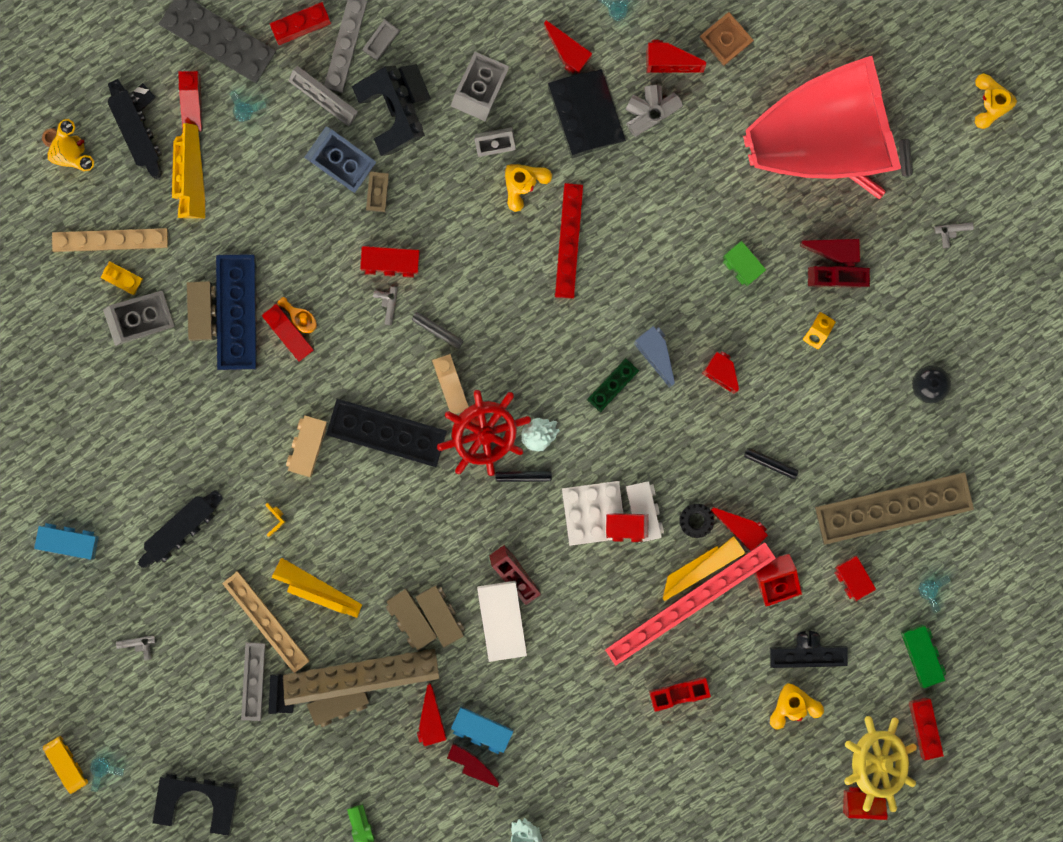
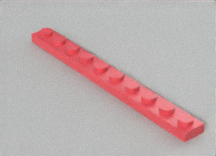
(690, 603)

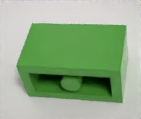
(743, 263)

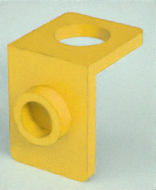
(821, 327)
(278, 513)

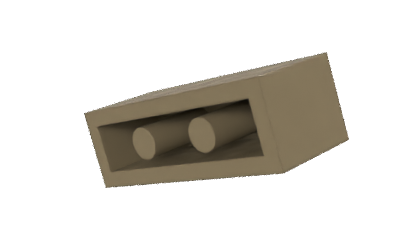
(201, 311)
(440, 615)
(411, 619)
(326, 709)

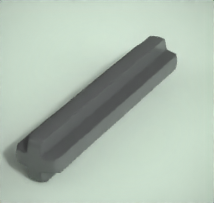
(437, 330)

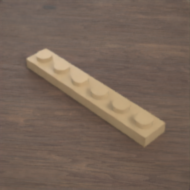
(109, 240)
(266, 622)

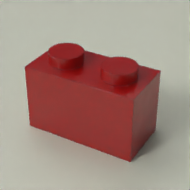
(627, 526)
(855, 578)

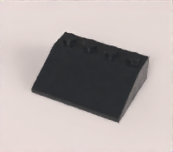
(586, 112)

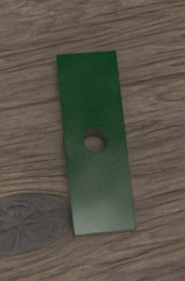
(621, 376)

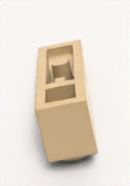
(450, 384)

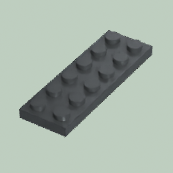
(218, 38)

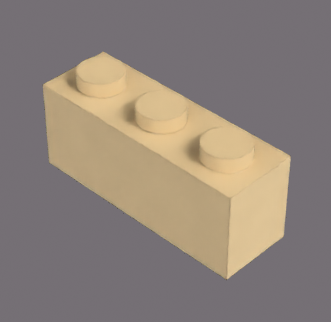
(306, 446)

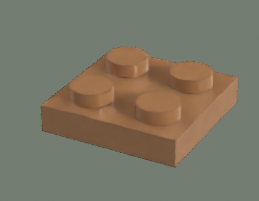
(726, 38)

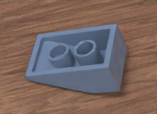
(340, 159)
(655, 350)

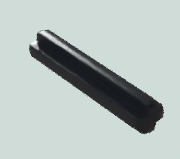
(771, 463)
(523, 476)

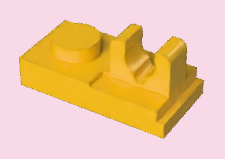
(121, 278)

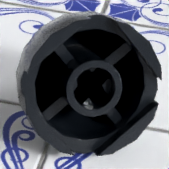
(931, 384)

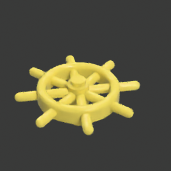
(880, 764)

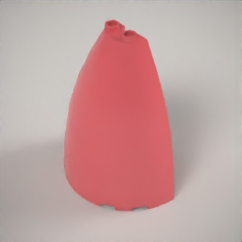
(827, 128)

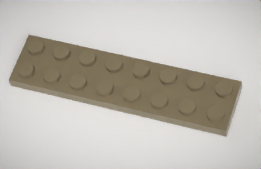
(894, 508)
(360, 677)

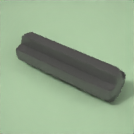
(905, 157)

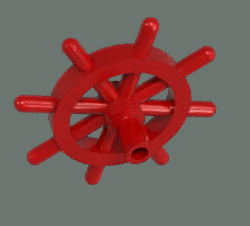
(484, 432)

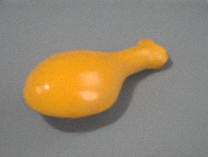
(301, 318)

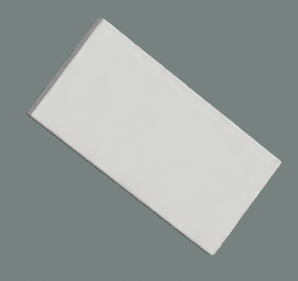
(502, 621)

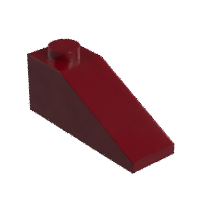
(837, 250)
(511, 570)

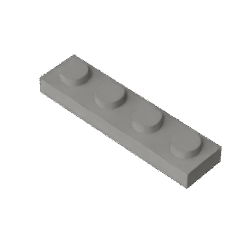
(323, 96)
(253, 681)

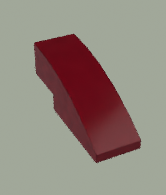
(838, 276)
(472, 765)

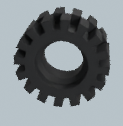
(708, 520)

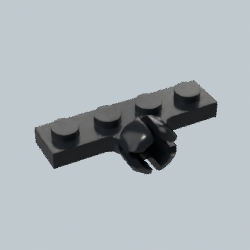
(808, 653)

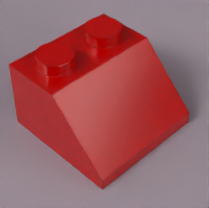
(722, 371)
(778, 580)
(854, 802)

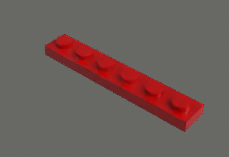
(569, 241)

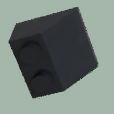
(414, 84)

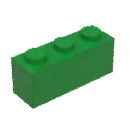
(924, 656)

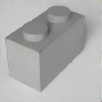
(495, 142)

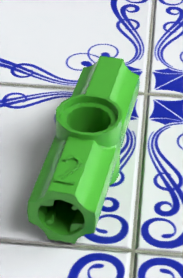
(360, 826)

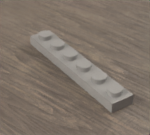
(345, 45)

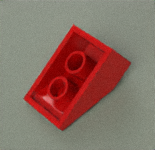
(670, 59)

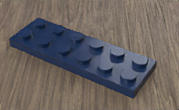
(236, 312)

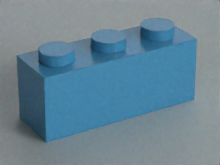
(66, 541)
(481, 730)

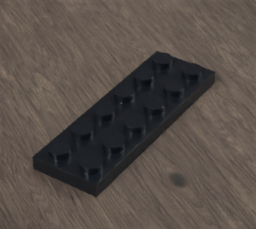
(386, 432)

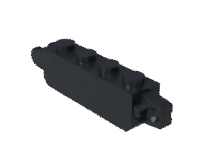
(133, 129)
(179, 527)

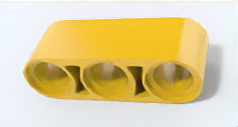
(64, 765)

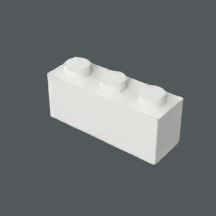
(642, 503)

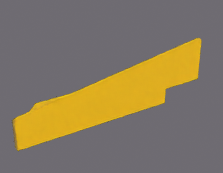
(188, 174)
(702, 567)
(314, 590)

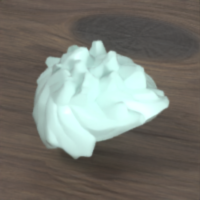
(539, 434)
(525, 832)

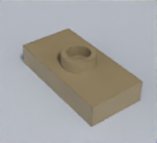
(377, 192)

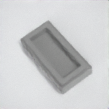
(381, 40)

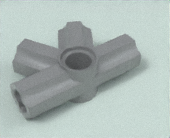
(652, 102)

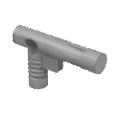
(951, 231)
(387, 302)
(139, 645)

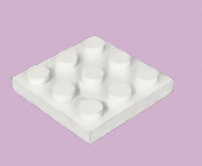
(587, 511)

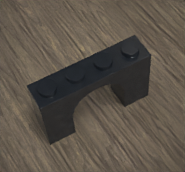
(406, 126)
(222, 798)

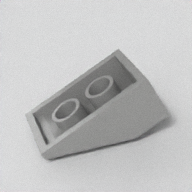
(479, 86)
(138, 318)

